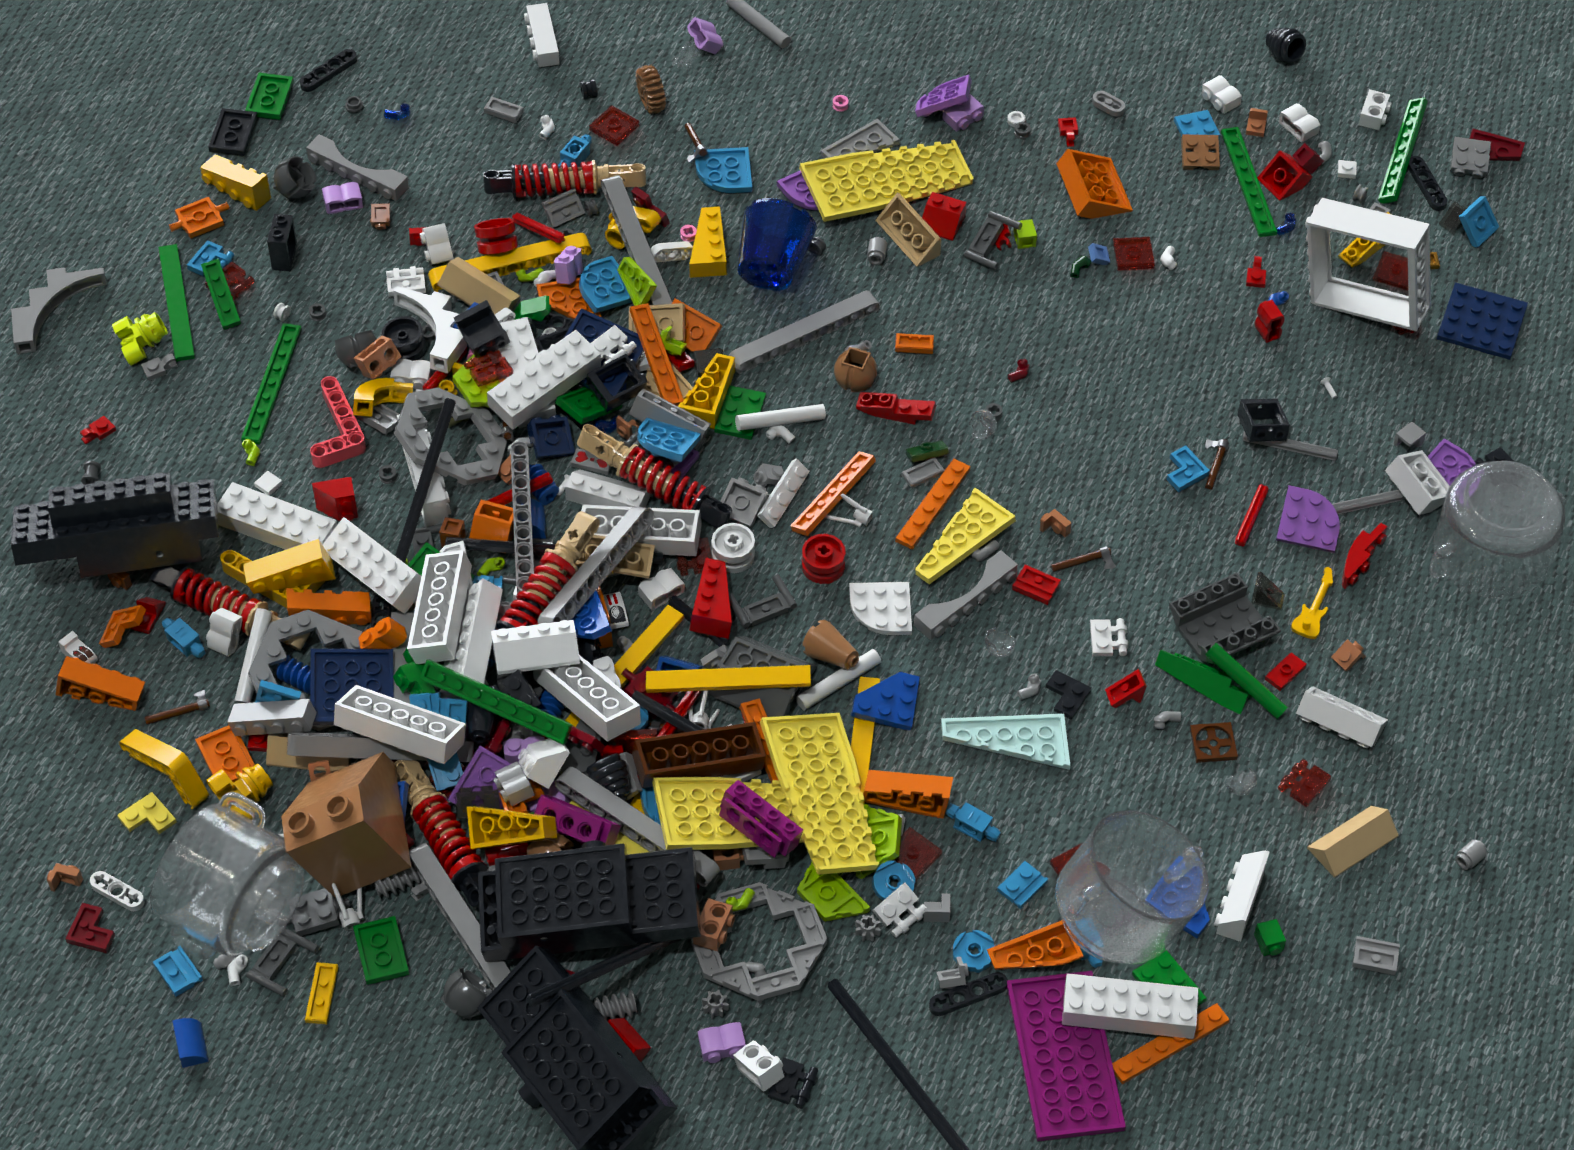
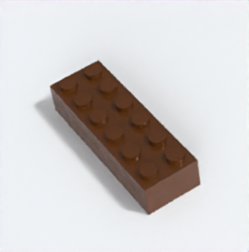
(699, 753)

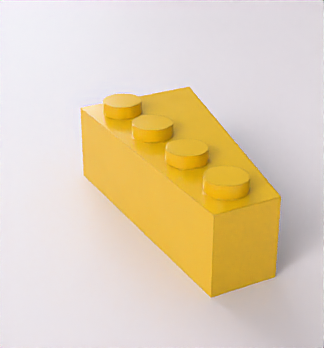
(708, 251)
(290, 568)

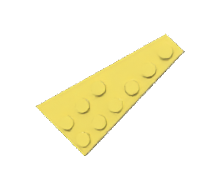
(966, 532)

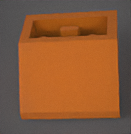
(492, 522)

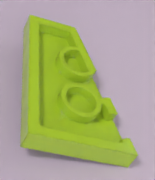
(636, 281)

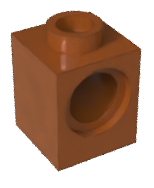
(452, 528)

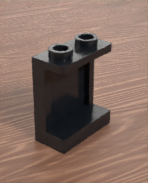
(481, 329)

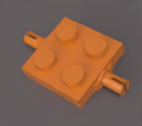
(199, 217)

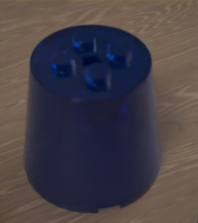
(773, 243)

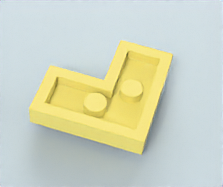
(149, 810)

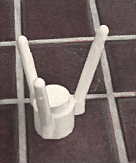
(861, 513)
(701, 717)
(348, 916)

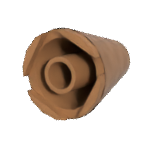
(829, 645)

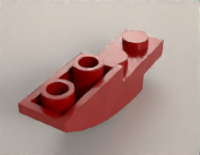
(890, 407)
(1360, 554)

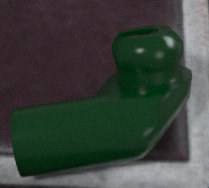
(1076, 265)

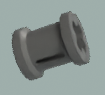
(91, 472)

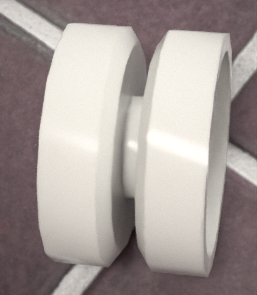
(734, 546)

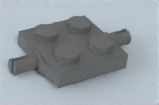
(316, 912)

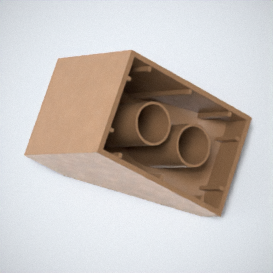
(349, 826)

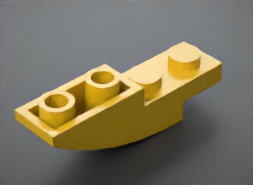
(1359, 251)

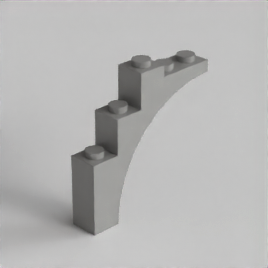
(61, 286)

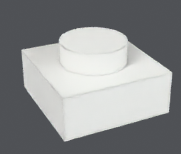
(1346, 169)

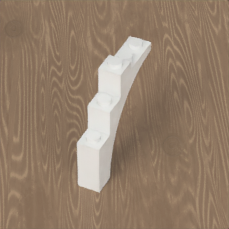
(436, 312)

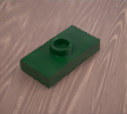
(926, 451)

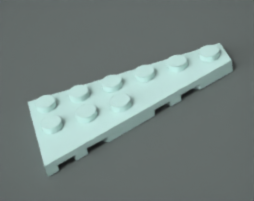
(1021, 736)

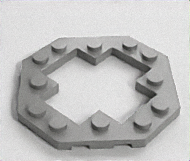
(466, 474)
(272, 653)
(800, 958)

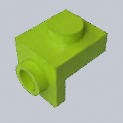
(672, 345)

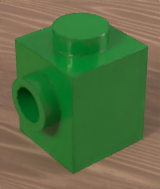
(1270, 937)

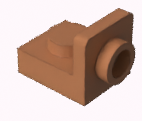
(1256, 122)
(1057, 521)

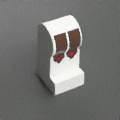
(73, 647)

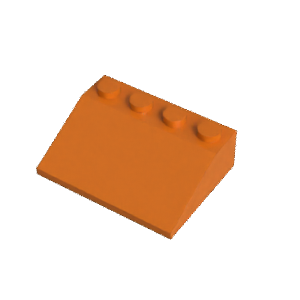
(1093, 184)

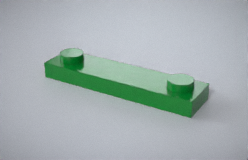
(221, 294)

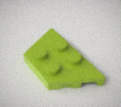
(473, 394)
(885, 835)
(830, 895)

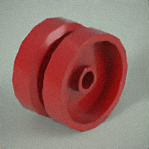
(496, 236)
(823, 558)

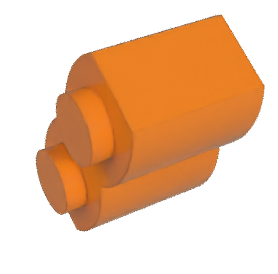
(384, 635)

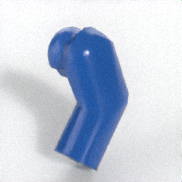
(1279, 298)

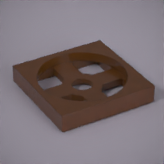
(1215, 755)

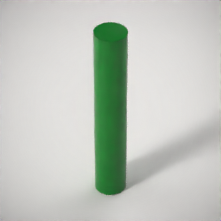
(1246, 680)

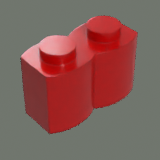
(1269, 321)

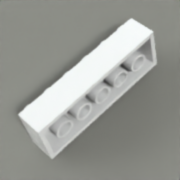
(520, 352)
(543, 379)
(437, 500)
(271, 518)
(671, 531)
(373, 565)
(439, 607)
(475, 632)
(591, 697)
(399, 724)
(1130, 1006)

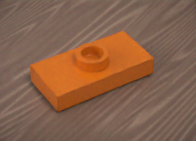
(914, 343)

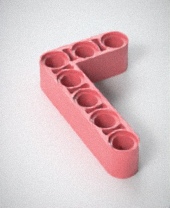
(352, 439)

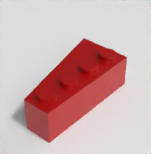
(712, 604)

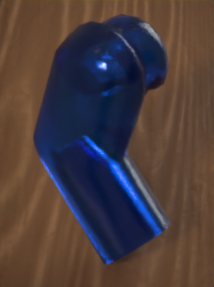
(399, 114)
(1289, 224)
(606, 426)

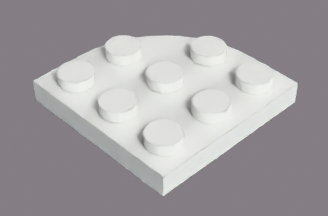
(882, 606)

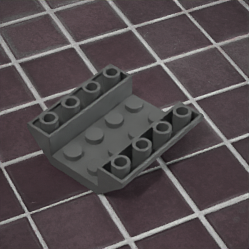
(1221, 616)
(752, 653)

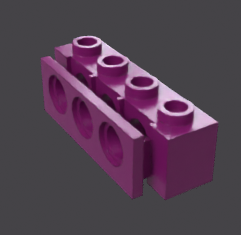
(771, 818)
(577, 822)

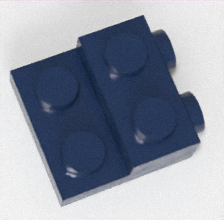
(550, 437)

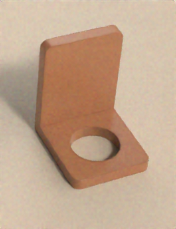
(625, 428)
(311, 766)

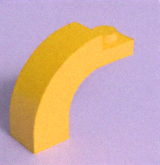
(377, 392)

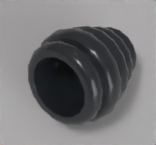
(1286, 44)
(611, 774)

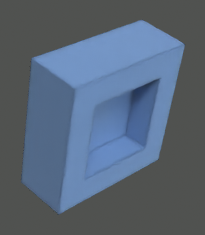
(1099, 254)

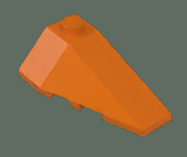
(1039, 948)

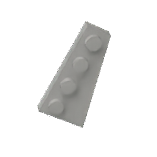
(870, 137)

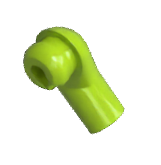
(523, 277)
(490, 565)
(743, 902)

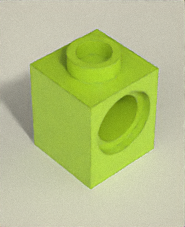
(1026, 236)

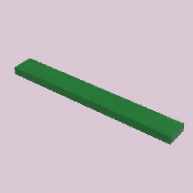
(1402, 150)
(1248, 182)
(176, 303)
(271, 383)
(496, 701)

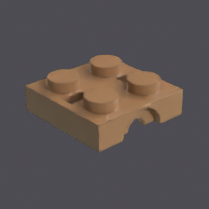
(1200, 155)

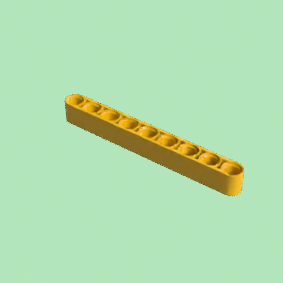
(520, 258)

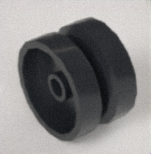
(407, 336)

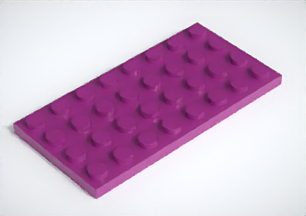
(1063, 1065)

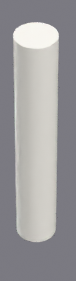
(780, 417)
(260, 625)
(837, 680)

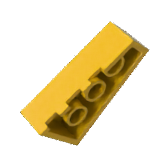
(237, 181)
(710, 390)
(502, 827)

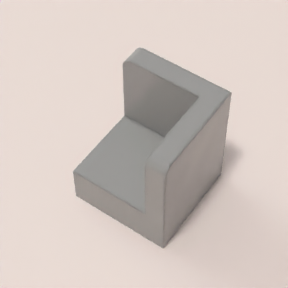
(1410, 435)
(938, 910)

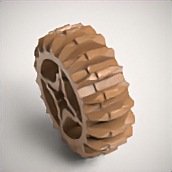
(650, 89)

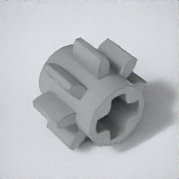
(867, 927)
(715, 1004)

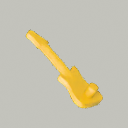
(1308, 622)

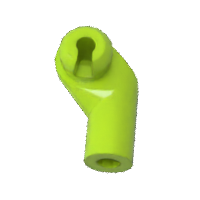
(252, 451)

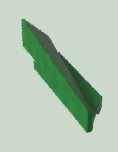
(1204, 679)

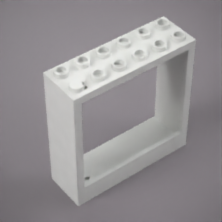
(1359, 298)

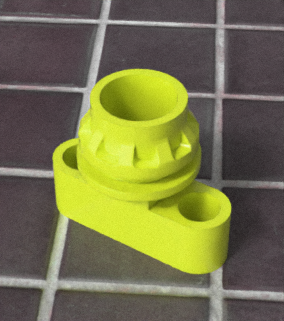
(136, 336)

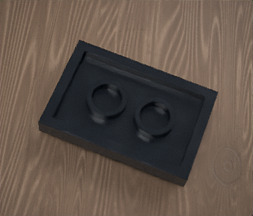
(232, 132)

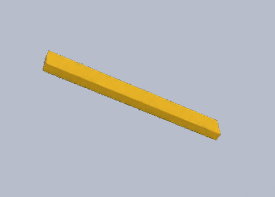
(643, 647)
(728, 678)
(863, 736)

